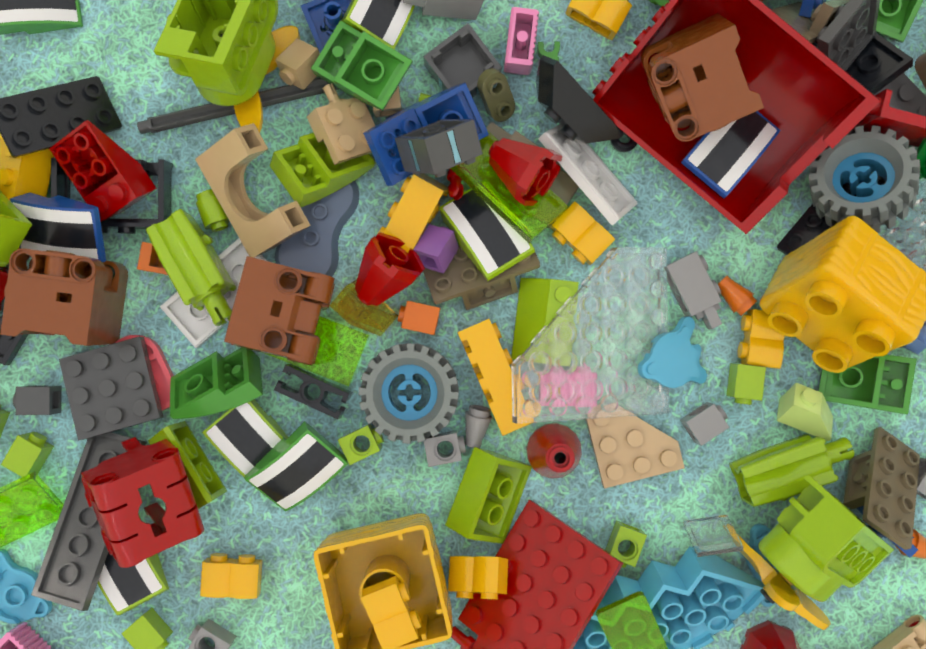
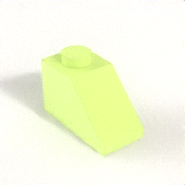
(806, 411)

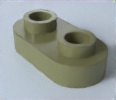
(498, 97)

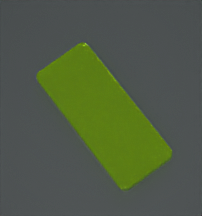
(631, 624)

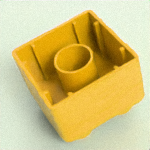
(847, 296)
(372, 554)

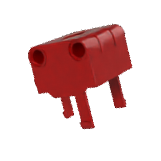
(116, 501)

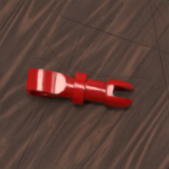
(455, 188)

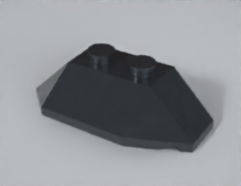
(571, 105)

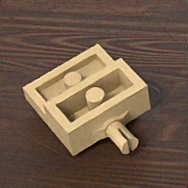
(342, 126)

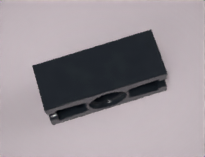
(303, 397)

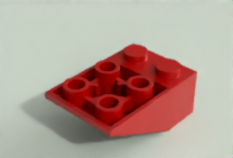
(102, 170)

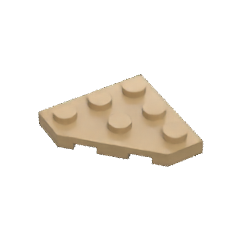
(631, 450)

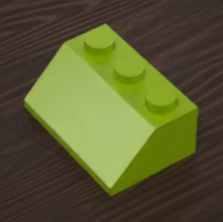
(537, 307)
(200, 473)
(488, 496)

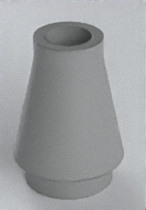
(476, 423)

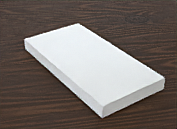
(590, 175)
(197, 324)

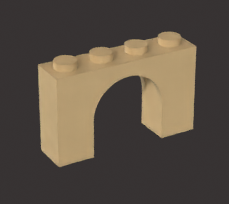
(224, 171)

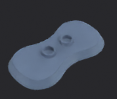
(317, 246)

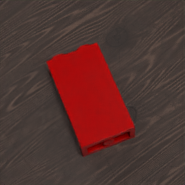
(903, 122)

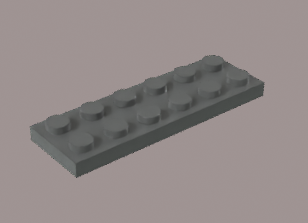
(77, 547)

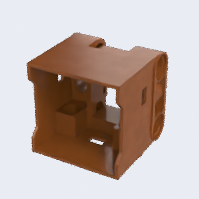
(699, 78)
(64, 297)
(279, 310)

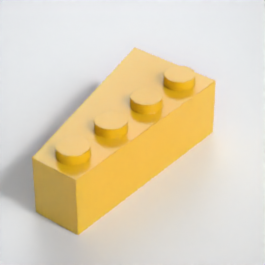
(24, 173)
(415, 209)
(492, 370)

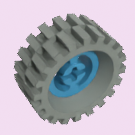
(852, 163)
(410, 423)

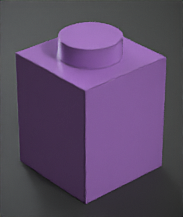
(436, 248)

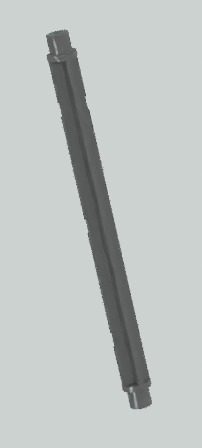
(212, 111)

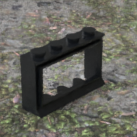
(61, 186)

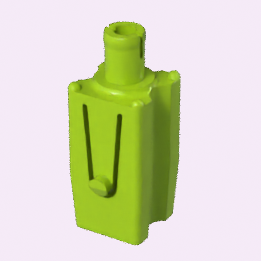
(192, 264)
(780, 469)

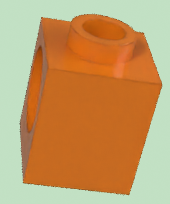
(419, 317)

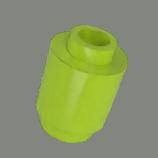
(211, 211)

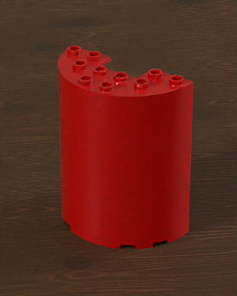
(798, 85)

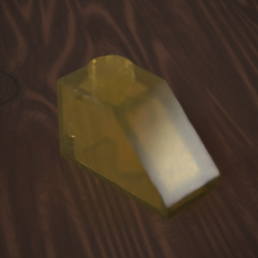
(366, 317)

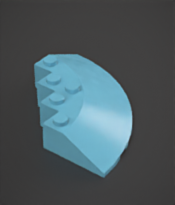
(686, 600)

